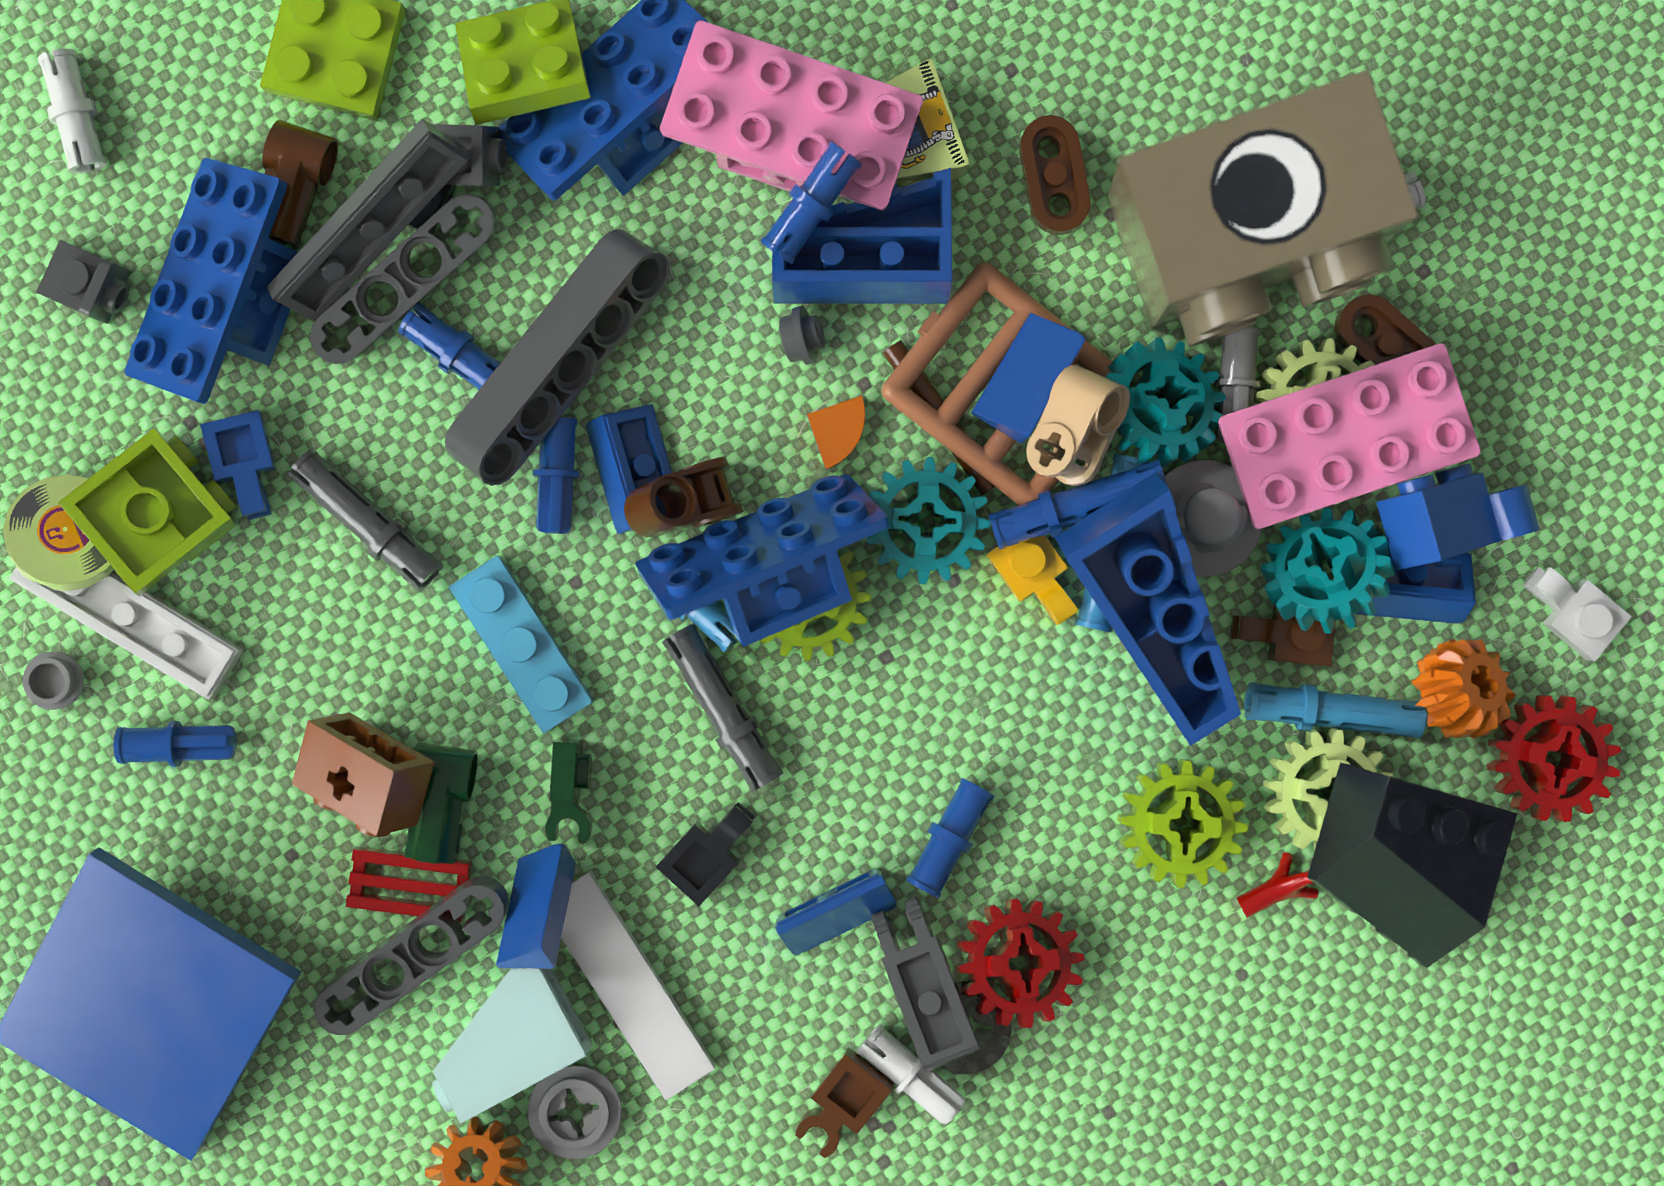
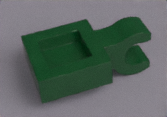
(569, 773)

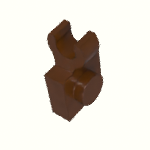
(1286, 638)

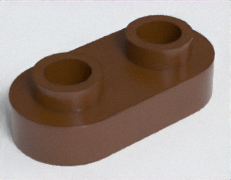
(1054, 177)
(1390, 335)

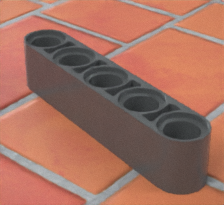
(557, 357)

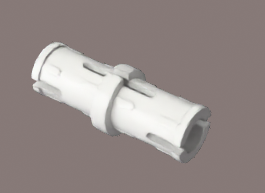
(72, 111)

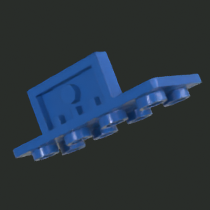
(619, 127)
(214, 284)
(768, 564)

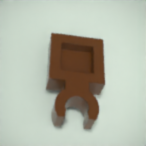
(847, 1097)

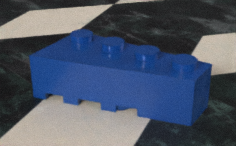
(1148, 591)

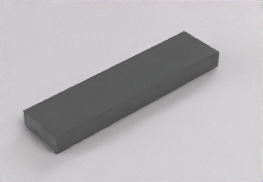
(369, 220)

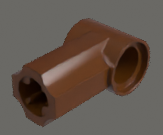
(305, 163)

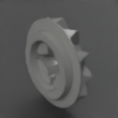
(559, 1133)

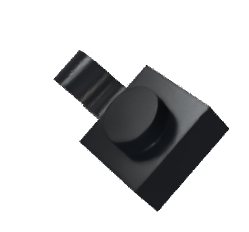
(703, 857)

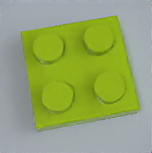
(334, 53)
(521, 60)

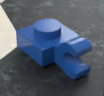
(240, 453)

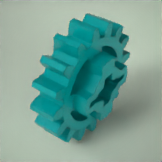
(1166, 383)
(928, 494)
(1356, 559)

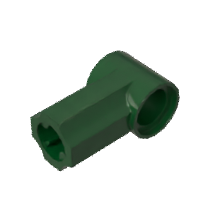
(441, 819)

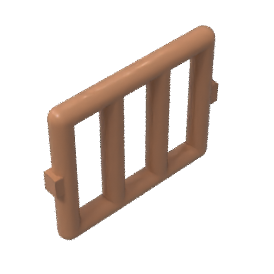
(942, 422)

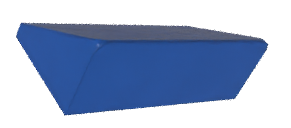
(1026, 376)
(627, 455)
(1430, 592)
(537, 909)
(834, 912)

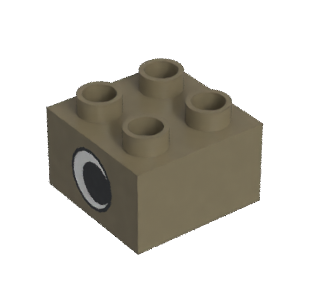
(1261, 202)

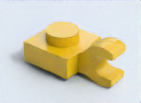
(1032, 569)

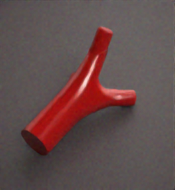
(1277, 888)

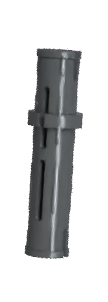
(381, 534)
(722, 707)

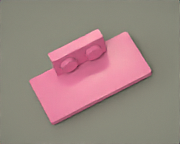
(778, 110)
(1349, 436)

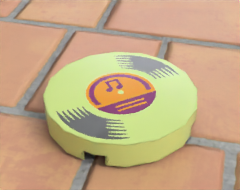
(48, 542)

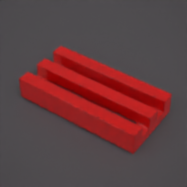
(359, 878)

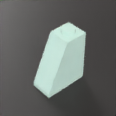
(510, 1044)

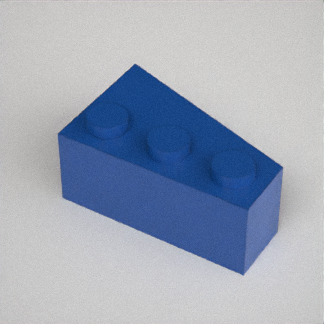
(875, 253)

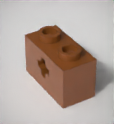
(362, 774)

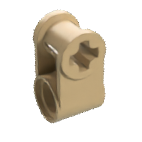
(1078, 423)

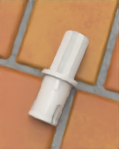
(908, 1074)

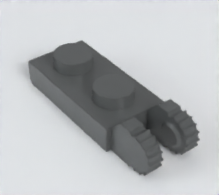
(926, 991)

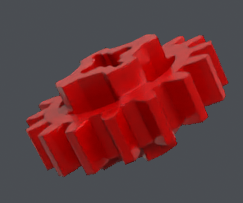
(1548, 780)
(1021, 985)

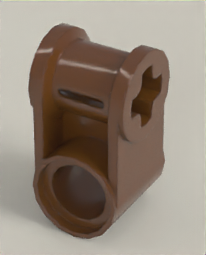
(690, 496)

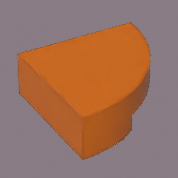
(838, 430)

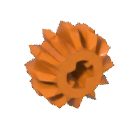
(1463, 688)
(479, 1144)

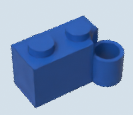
(1452, 517)

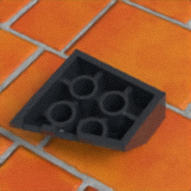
(1411, 860)

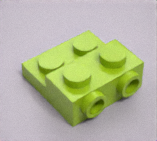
(150, 510)

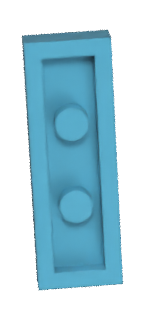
(521, 643)

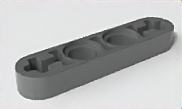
(408, 284)
(414, 959)

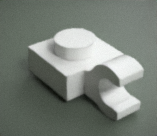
(1580, 613)

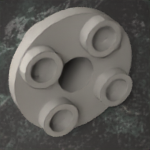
(1212, 516)

